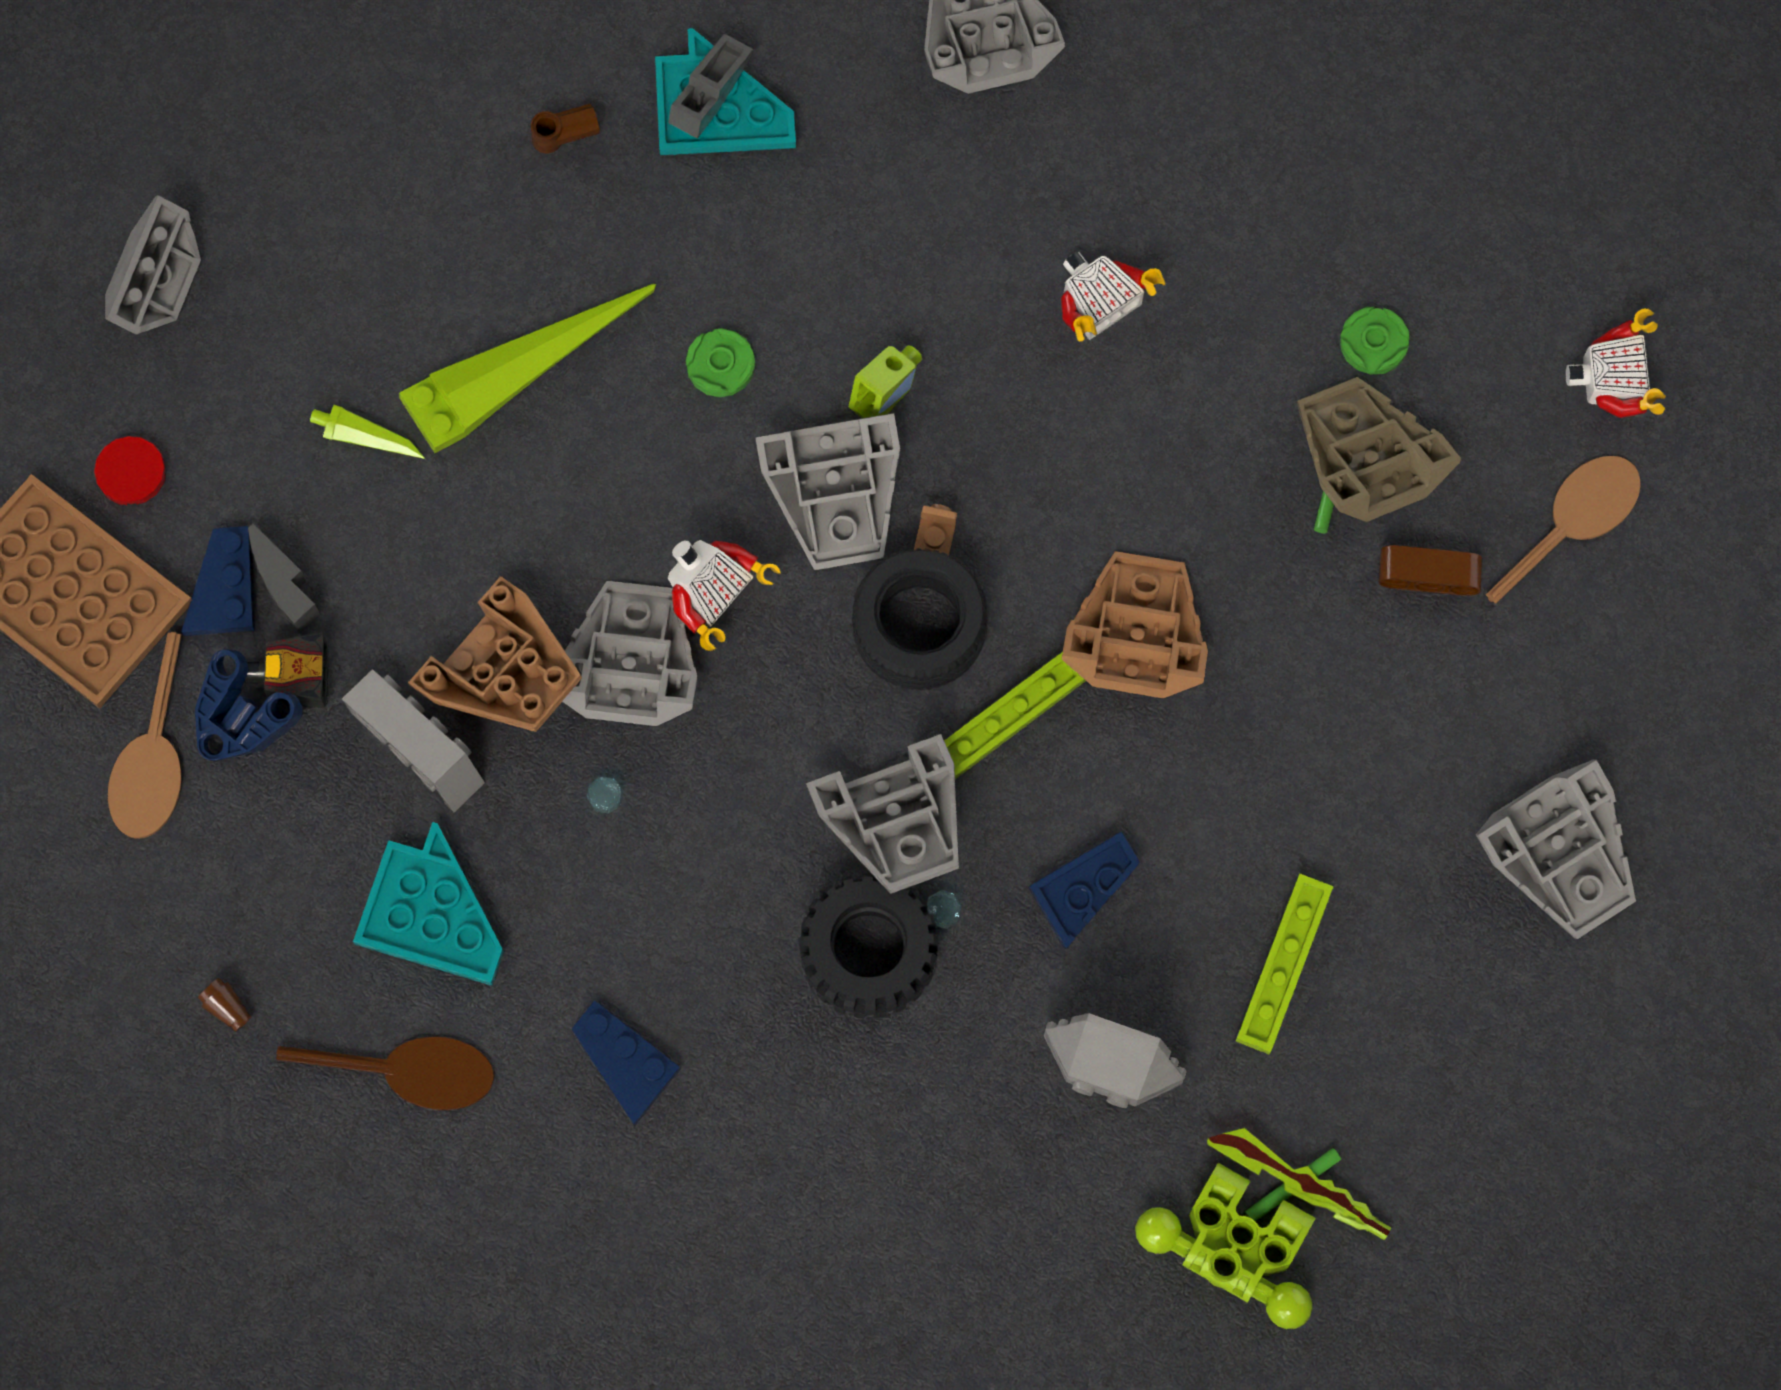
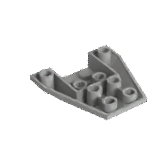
(989, 42)

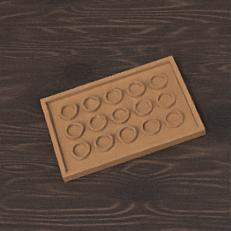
(78, 593)

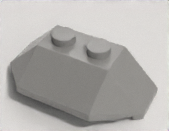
(153, 269)

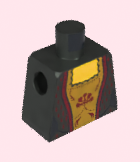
(294, 667)

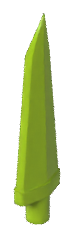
(353, 429)

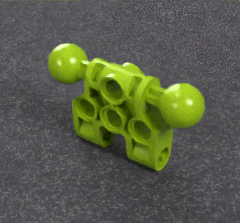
(1161, 1231)

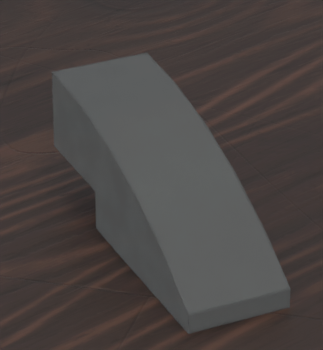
(709, 86)
(282, 581)

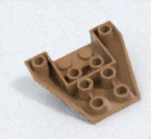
(505, 667)

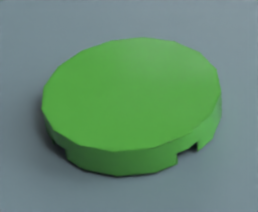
(1374, 340)
(720, 362)

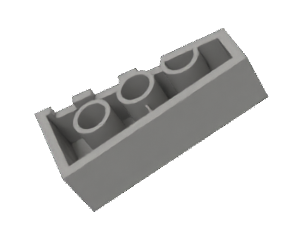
(414, 738)

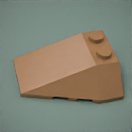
(1138, 629)

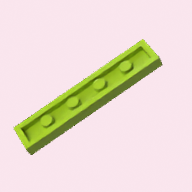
(1011, 714)
(1284, 964)

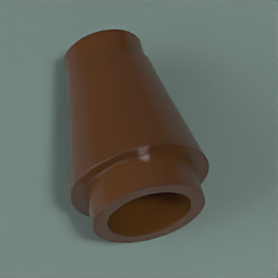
(224, 1004)

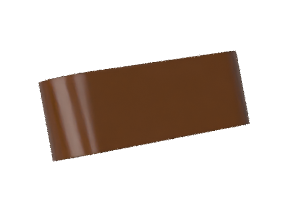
(1430, 570)

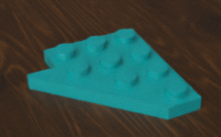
(745, 122)
(429, 912)

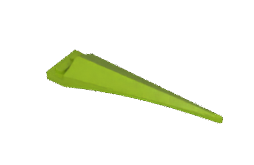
(470, 391)

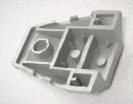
(835, 486)
(632, 657)
(897, 818)
(1564, 848)
(1112, 1060)

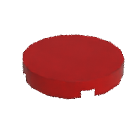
(130, 470)

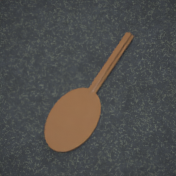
(1586, 507)
(148, 770)

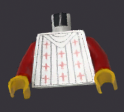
(1103, 293)
(1618, 371)
(709, 581)

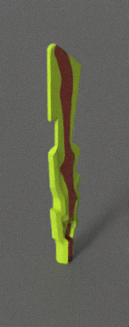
(1301, 1182)

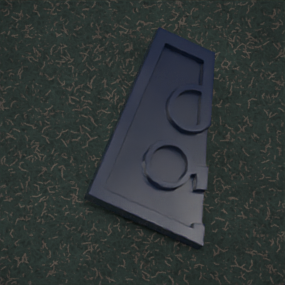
(224, 586)
(1083, 886)
(625, 1060)

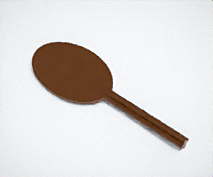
(423, 1071)

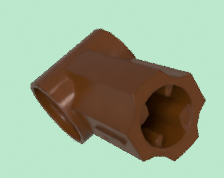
(566, 125)

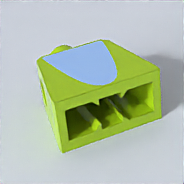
(884, 381)

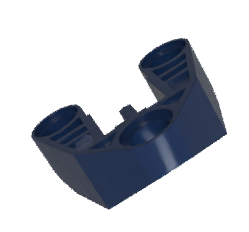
(217, 697)

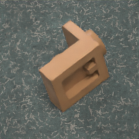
(936, 528)

